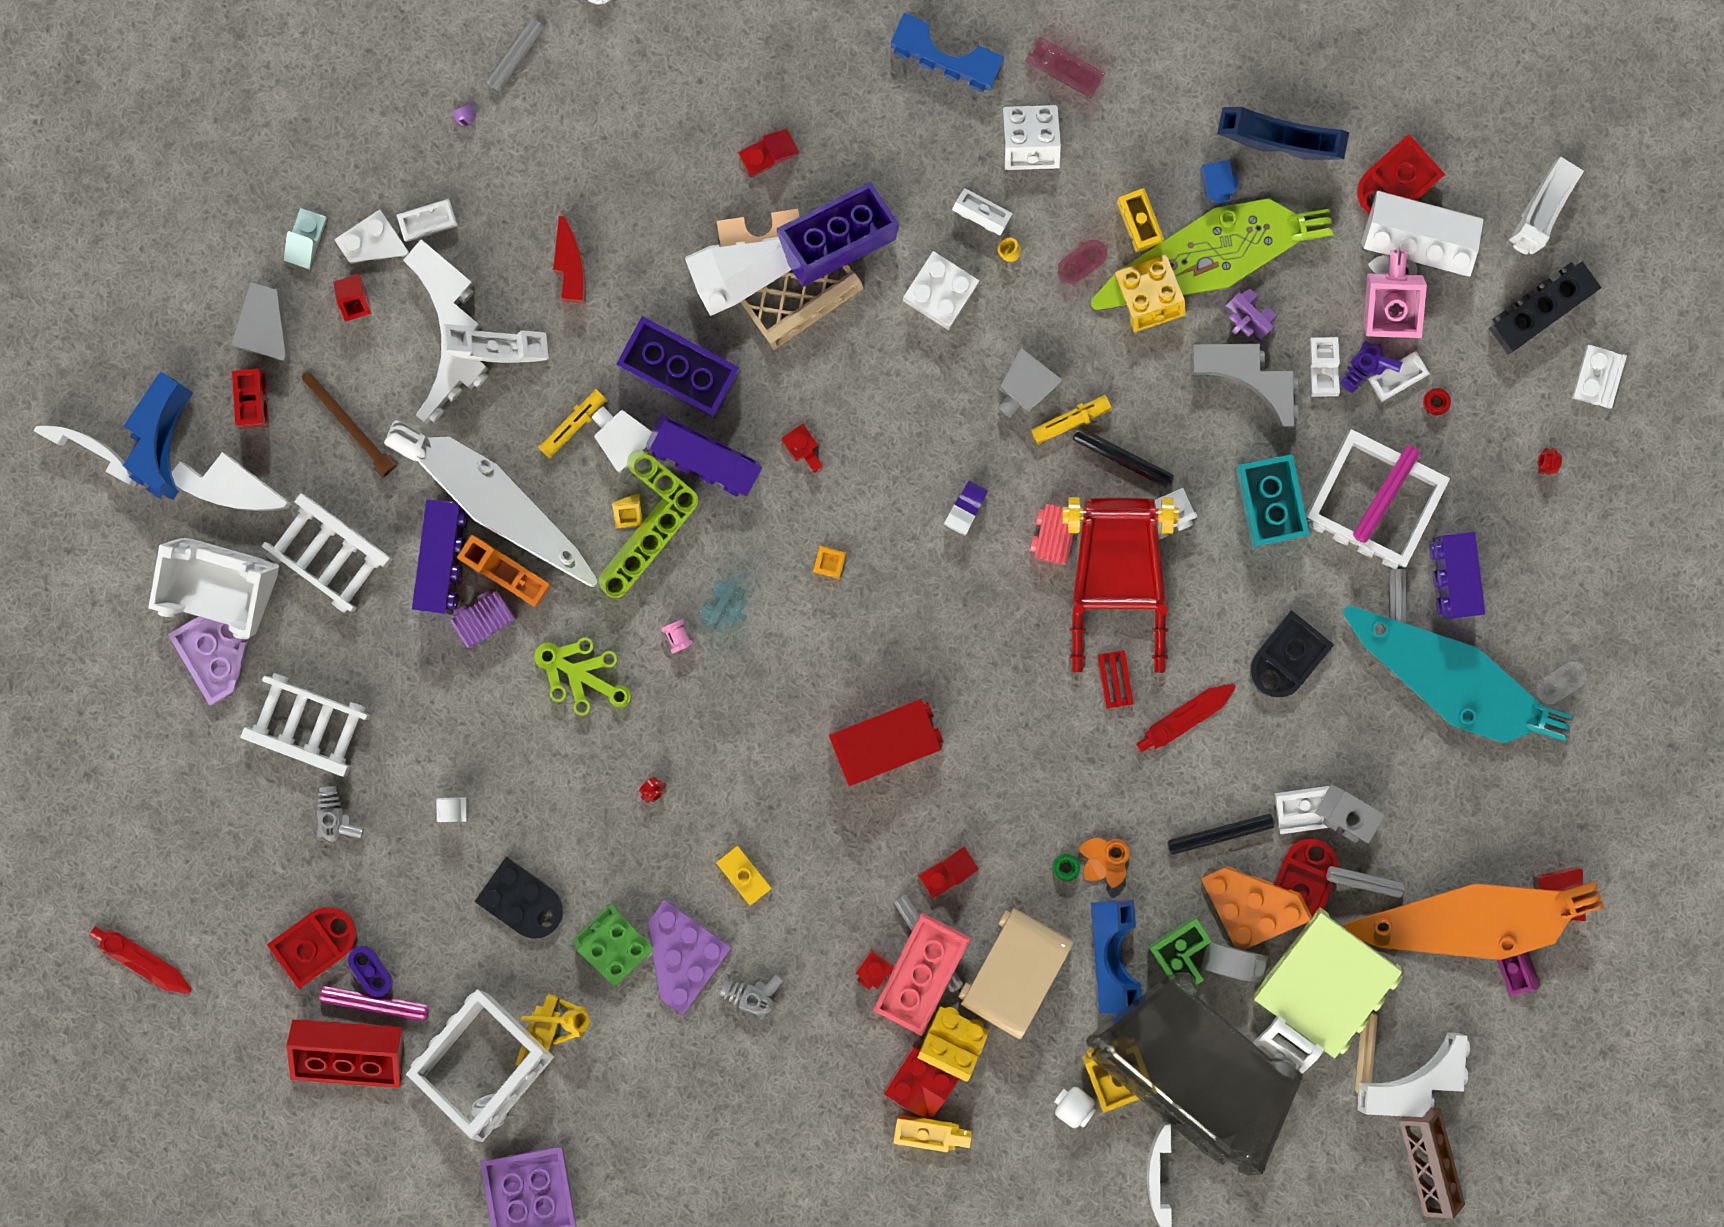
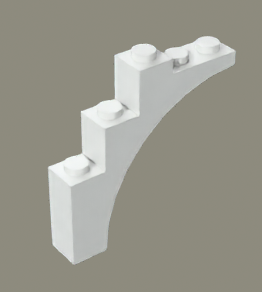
(447, 290)

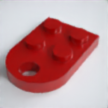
(1400, 172)
(1307, 876)
(313, 945)

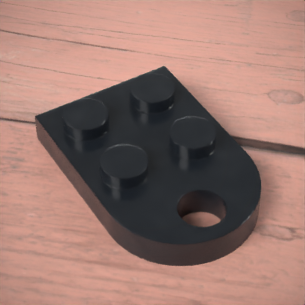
(1290, 655)
(518, 900)

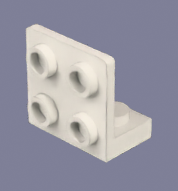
(1031, 137)

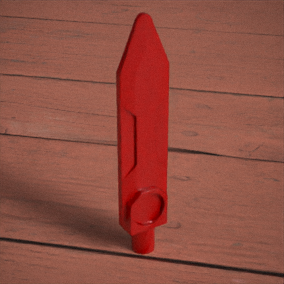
(1186, 717)
(140, 960)

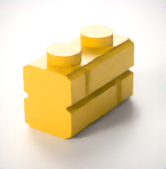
(1140, 220)

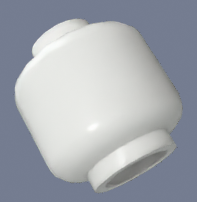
(1074, 1107)

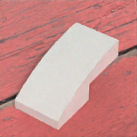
(1324, 367)

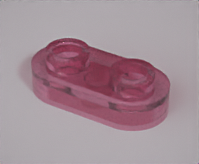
(1081, 262)

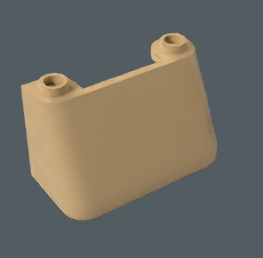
(1016, 973)

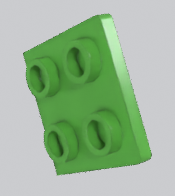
(612, 944)

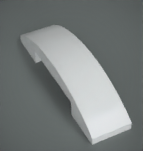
(495, 347)
(60, 436)
(1160, 1144)

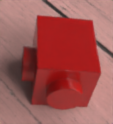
(352, 297)
(873, 970)

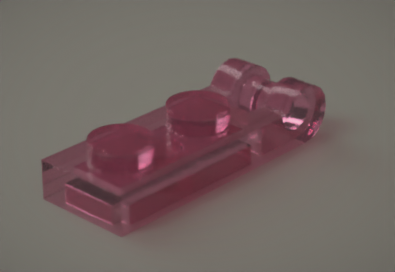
(1065, 67)

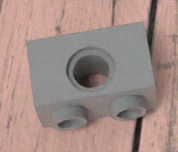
(1362, 819)

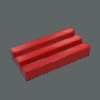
(1108, 704)

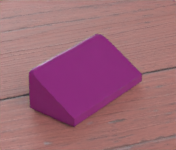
(1519, 974)

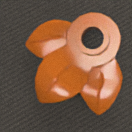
(1101, 863)

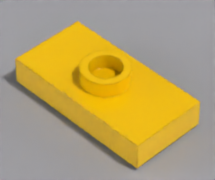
(743, 875)

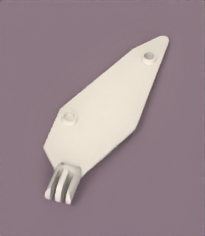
(490, 497)

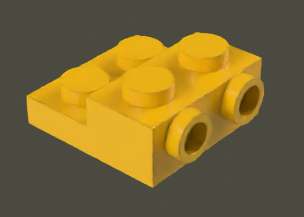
(953, 1043)
(1109, 1091)

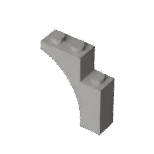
(1243, 365)

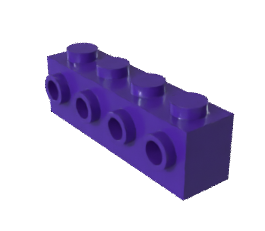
(703, 455)

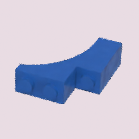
(153, 429)

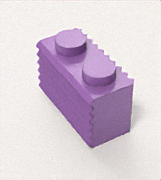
(483, 618)

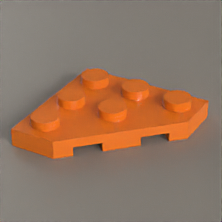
(1253, 906)

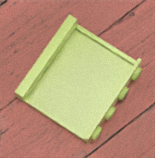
(1327, 984)

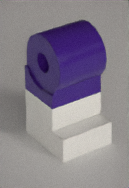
(966, 508)

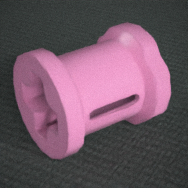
(677, 636)

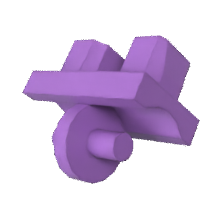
(1248, 318)

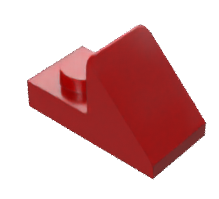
(768, 152)
(948, 872)

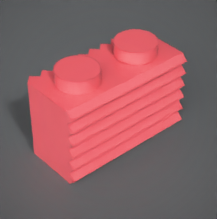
(1053, 538)

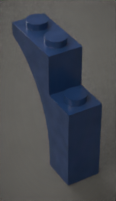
(1274, 134)

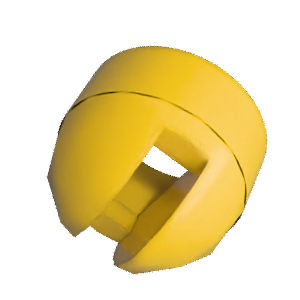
(1007, 250)

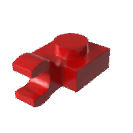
(801, 445)

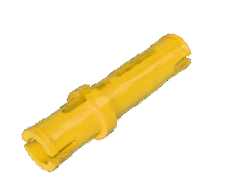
(595, 399)
(1071, 419)

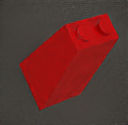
(886, 742)

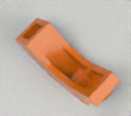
(504, 571)

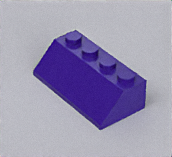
(837, 233)

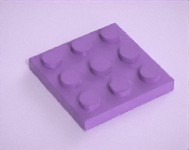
(529, 1189)

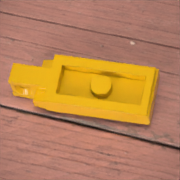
(542, 1032)
(930, 1134)

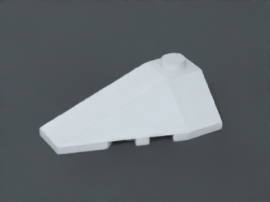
(735, 271)

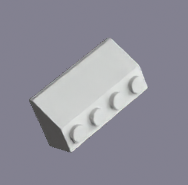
(1426, 231)

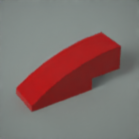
(570, 263)

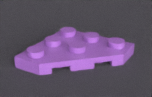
(682, 955)

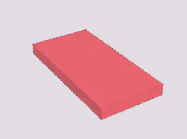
(921, 974)

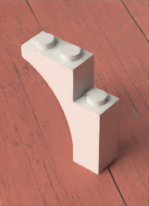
(1545, 207)
(1413, 1093)

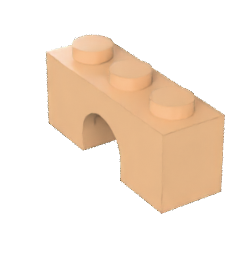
(735, 230)

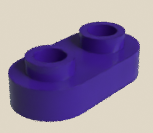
(367, 973)

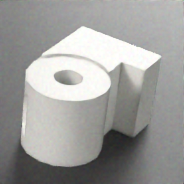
(451, 809)

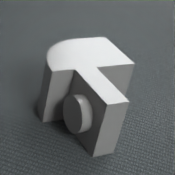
(1234, 962)

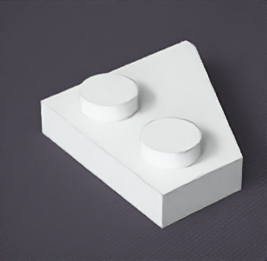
(371, 240)

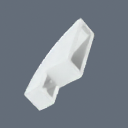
(229, 486)

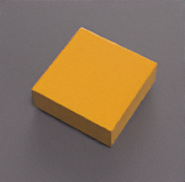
(829, 562)

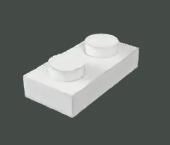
(982, 211)

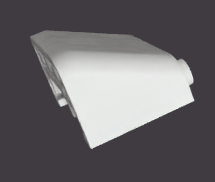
(212, 584)

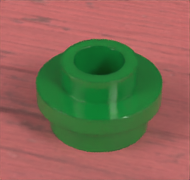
(1074, 872)

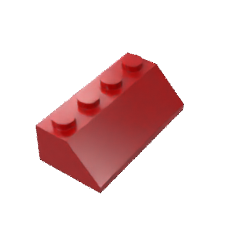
(345, 1053)

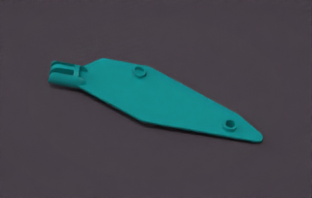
(1455, 679)

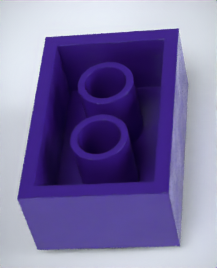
(1457, 575)

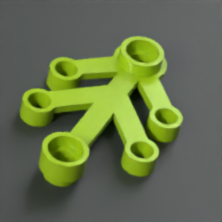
(578, 674)

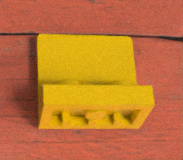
(1151, 293)

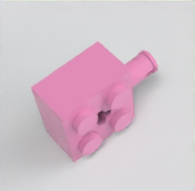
(1392, 288)

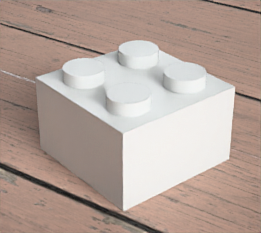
(941, 290)

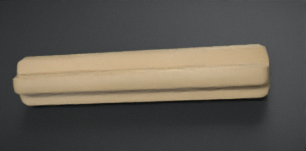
(1366, 1051)

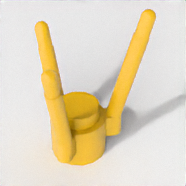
(573, 1021)

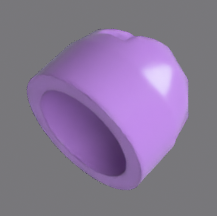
(465, 115)

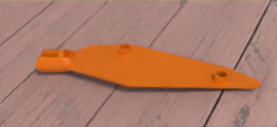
(1479, 920)

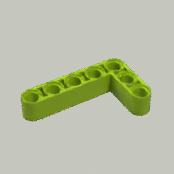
(649, 526)

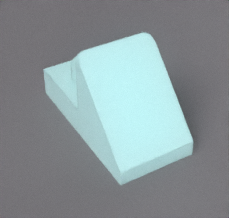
(304, 239)

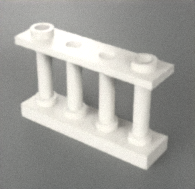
(351, 543)
(285, 743)

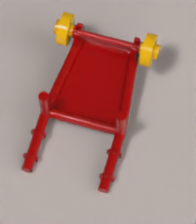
(1119, 562)

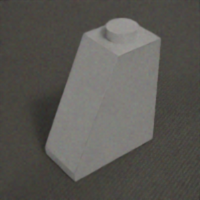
(262, 323)

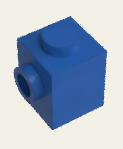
(1219, 181)

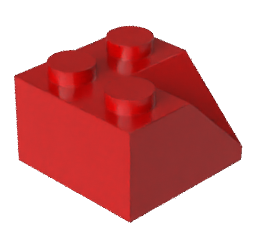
(920, 1085)

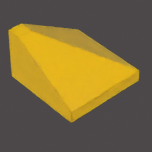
(628, 512)

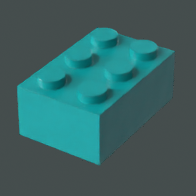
(1272, 500)

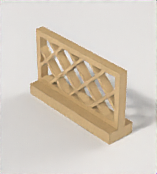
(806, 313)

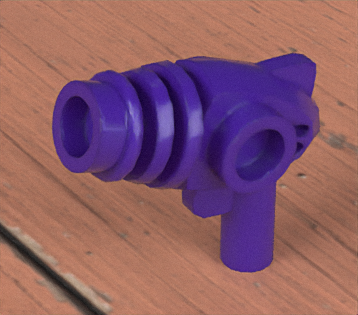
(1366, 363)

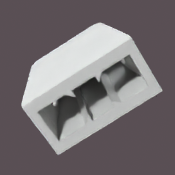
(620, 436)

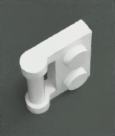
(1278, 1047)

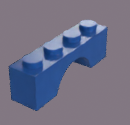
(977, 67)
(1111, 924)

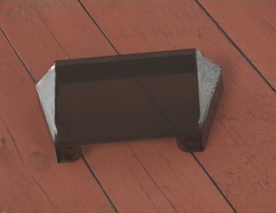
(1199, 1073)

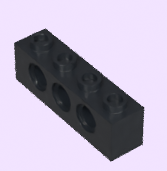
(1582, 286)

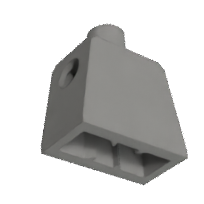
(1026, 384)

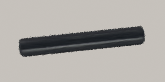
(1123, 457)
(1221, 834)

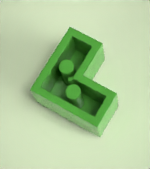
(1176, 946)

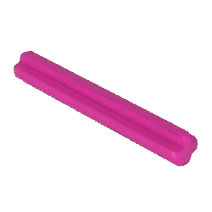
(1386, 494)
(373, 1004)

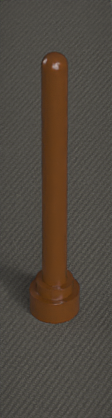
(383, 463)

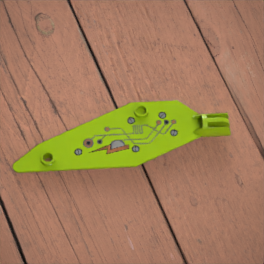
(1226, 246)

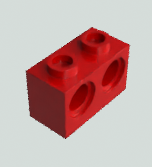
(250, 398)

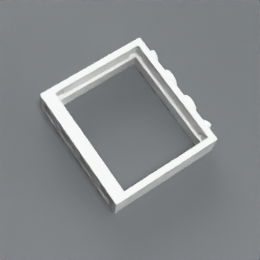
(1345, 535)
(509, 1092)

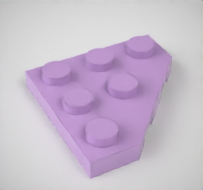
(211, 656)

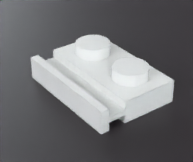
(1599, 376)
(1298, 809)

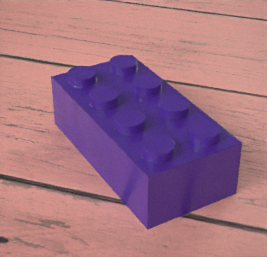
(678, 367)
(437, 561)

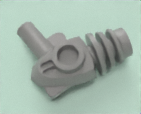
(331, 819)
(752, 998)

